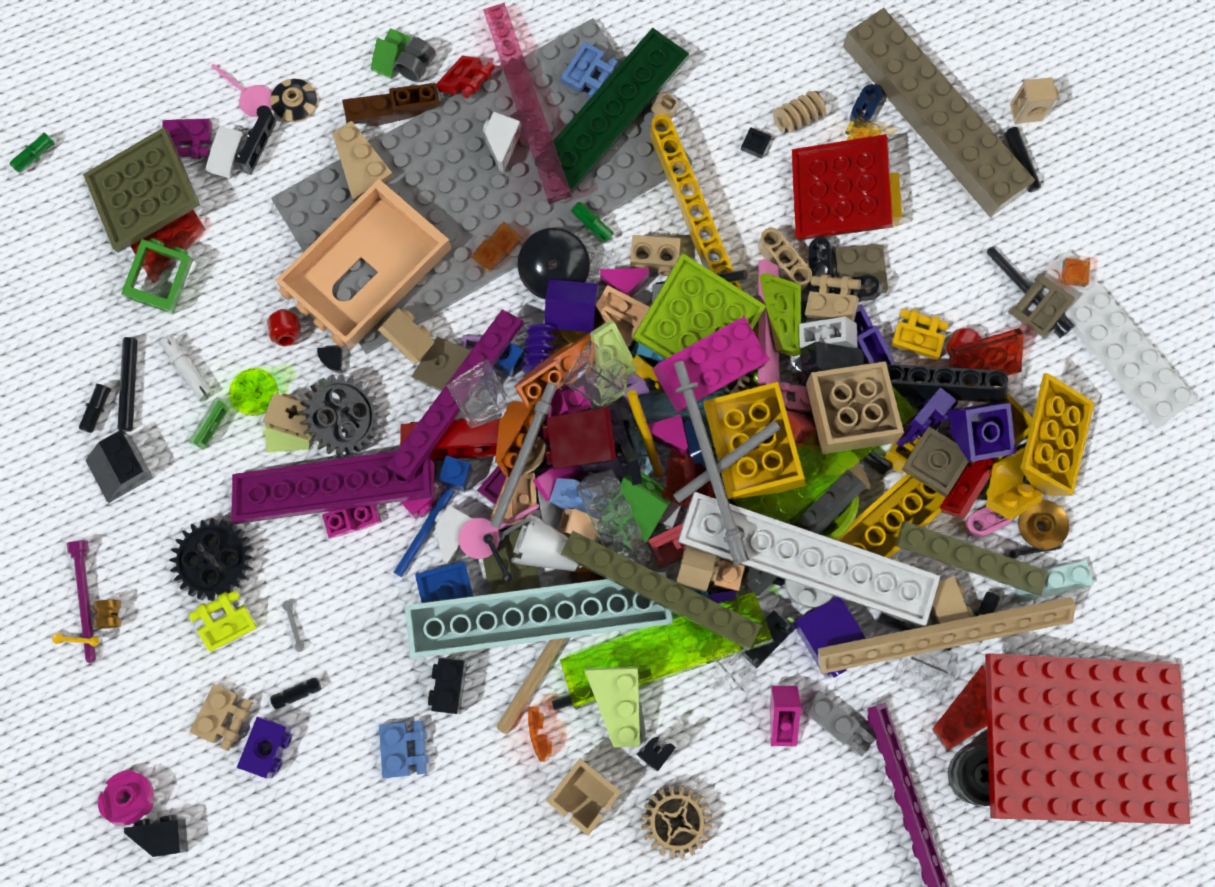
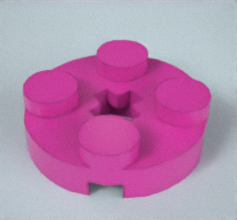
(138, 805)

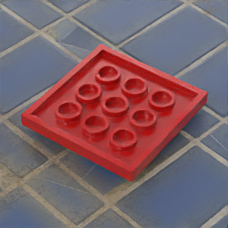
(842, 187)

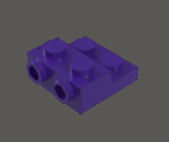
(930, 415)

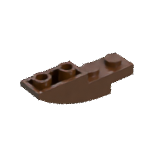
(392, 107)

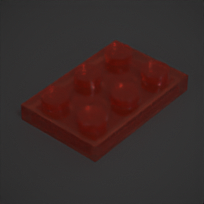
(995, 352)

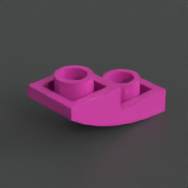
(546, 480)
(350, 520)

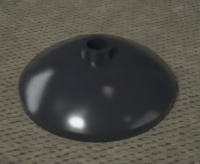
(549, 244)

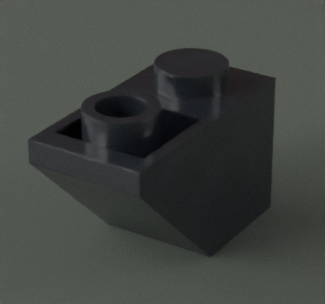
(160, 838)

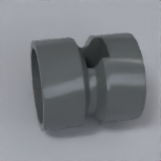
(415, 59)

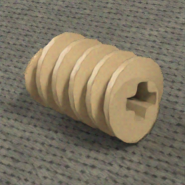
(798, 111)

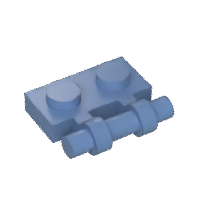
(583, 66)
(394, 749)

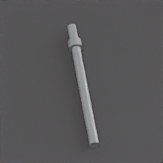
(542, 408)

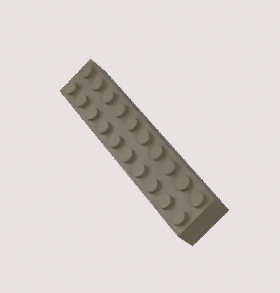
(937, 112)

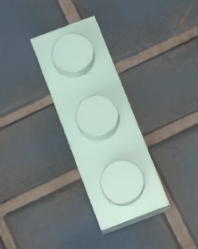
(1061, 580)

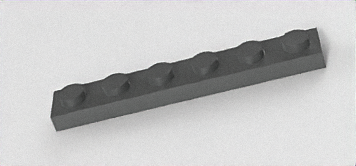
(815, 519)

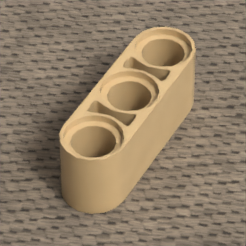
(780, 249)

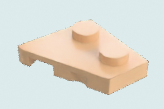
(623, 310)
(522, 498)

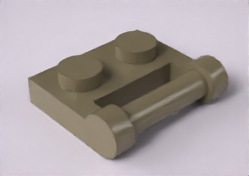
(1047, 311)

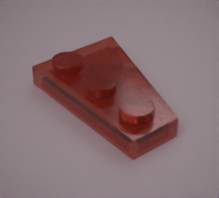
(966, 713)

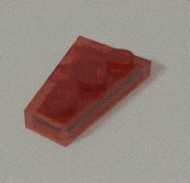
(179, 234)

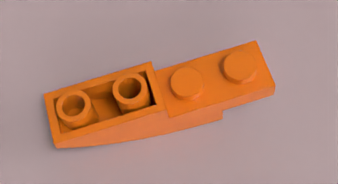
(551, 370)

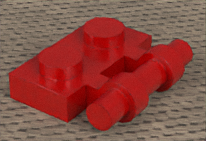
(461, 76)

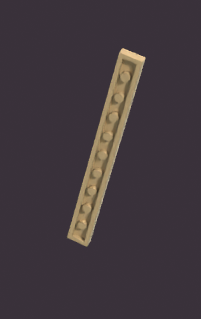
(946, 635)

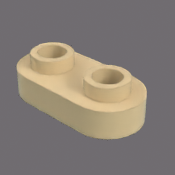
(666, 105)

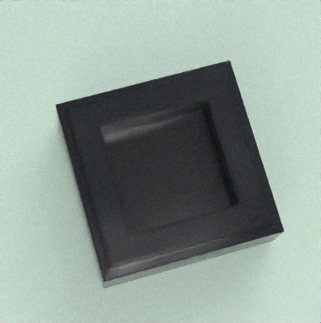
(756, 142)

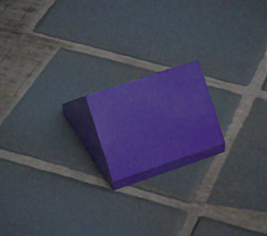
(571, 305)

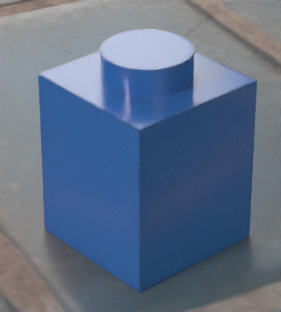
(455, 474)

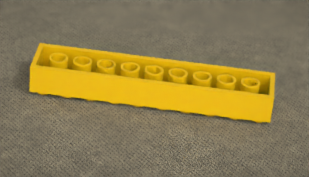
(911, 502)

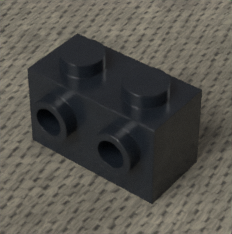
(448, 687)

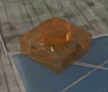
(1075, 272)

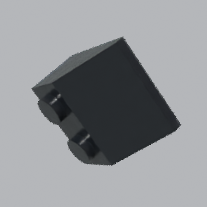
(118, 465)

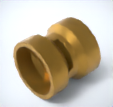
(107, 614)

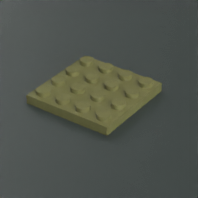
(141, 190)

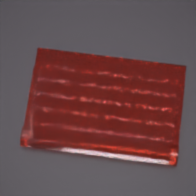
(681, 472)

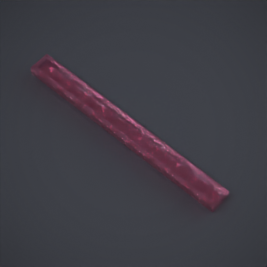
(527, 103)

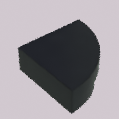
(331, 358)

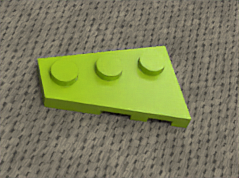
(784, 312)

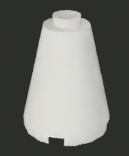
(541, 546)

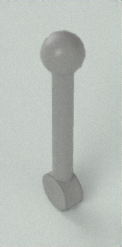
(537, 513)
(288, 606)

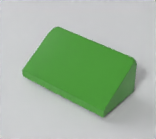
(209, 424)

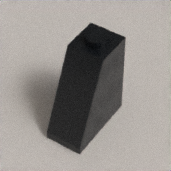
(826, 356)

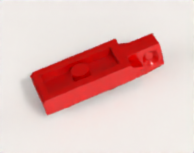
(967, 488)

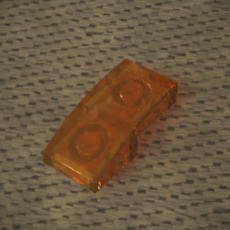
(497, 247)
(540, 742)

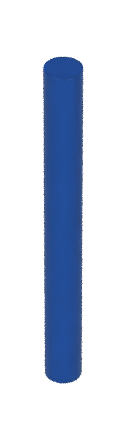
(423, 532)

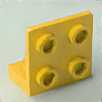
(1007, 492)

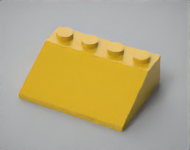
(1056, 438)
(770, 465)

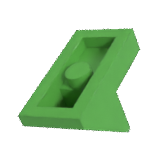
(387, 52)

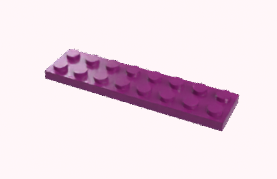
(324, 487)

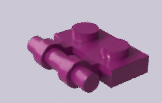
(190, 132)

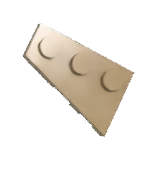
(359, 160)

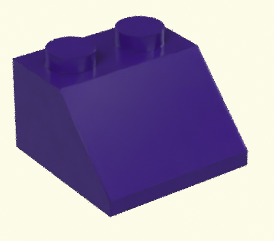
(983, 430)

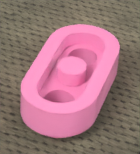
(987, 520)

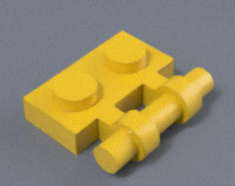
(916, 339)

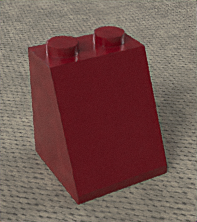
(580, 439)

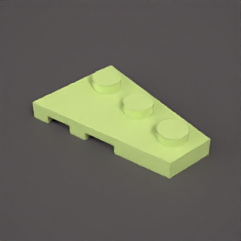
(610, 340)
(618, 702)

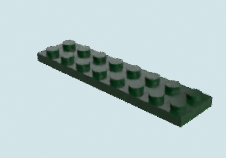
(617, 105)

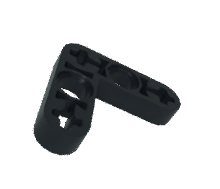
(827, 253)

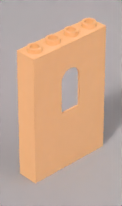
(385, 235)

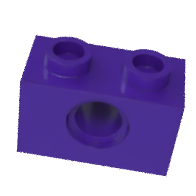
(252, 757)

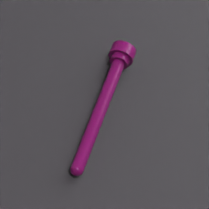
(78, 551)

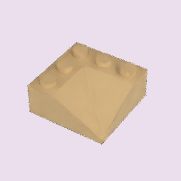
(854, 407)

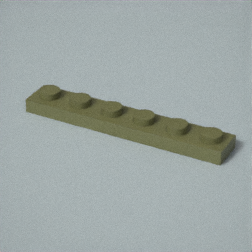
(971, 558)

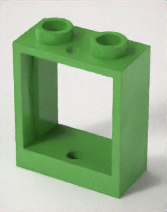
(169, 304)

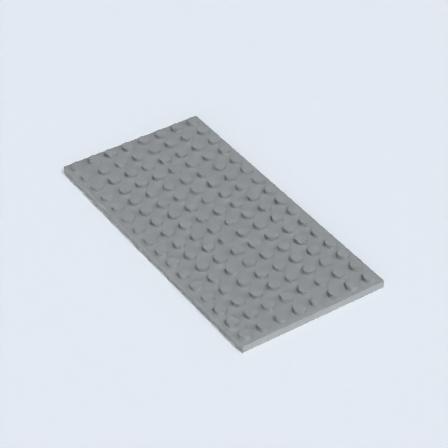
(454, 183)

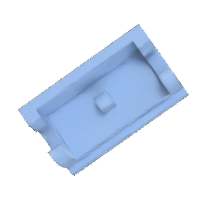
(566, 495)

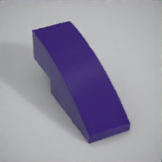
(871, 340)

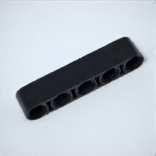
(957, 381)

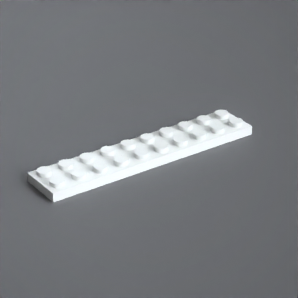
(814, 560)

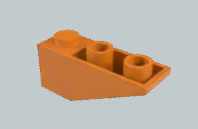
(512, 433)

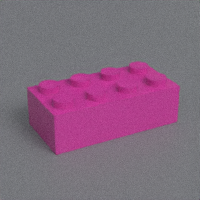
(713, 362)

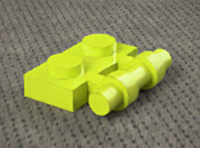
(226, 627)

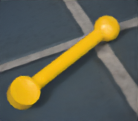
(59, 638)

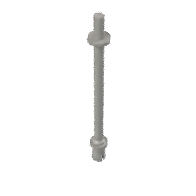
(733, 535)

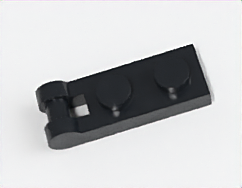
(256, 140)

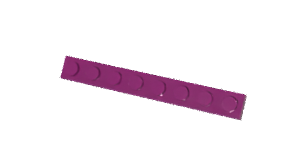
(444, 408)
(906, 796)

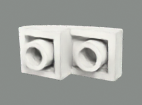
(224, 151)

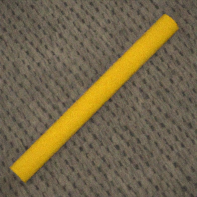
(645, 433)

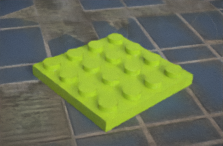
(692, 307)

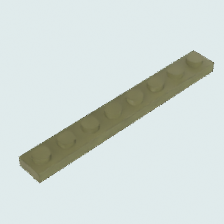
(661, 590)

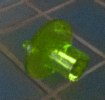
(252, 391)

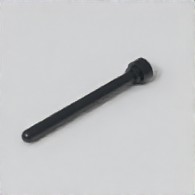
(1062, 326)

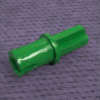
(31, 152)
(592, 222)

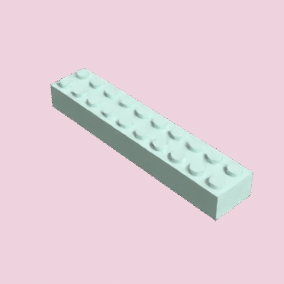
(528, 617)

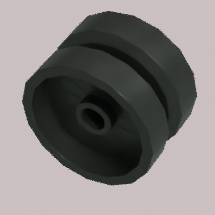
(965, 775)

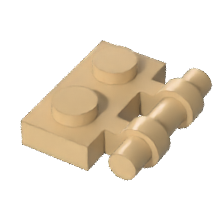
(829, 305)
(214, 714)

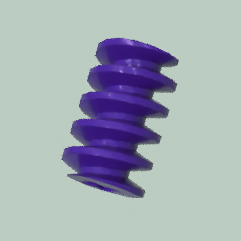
(538, 345)

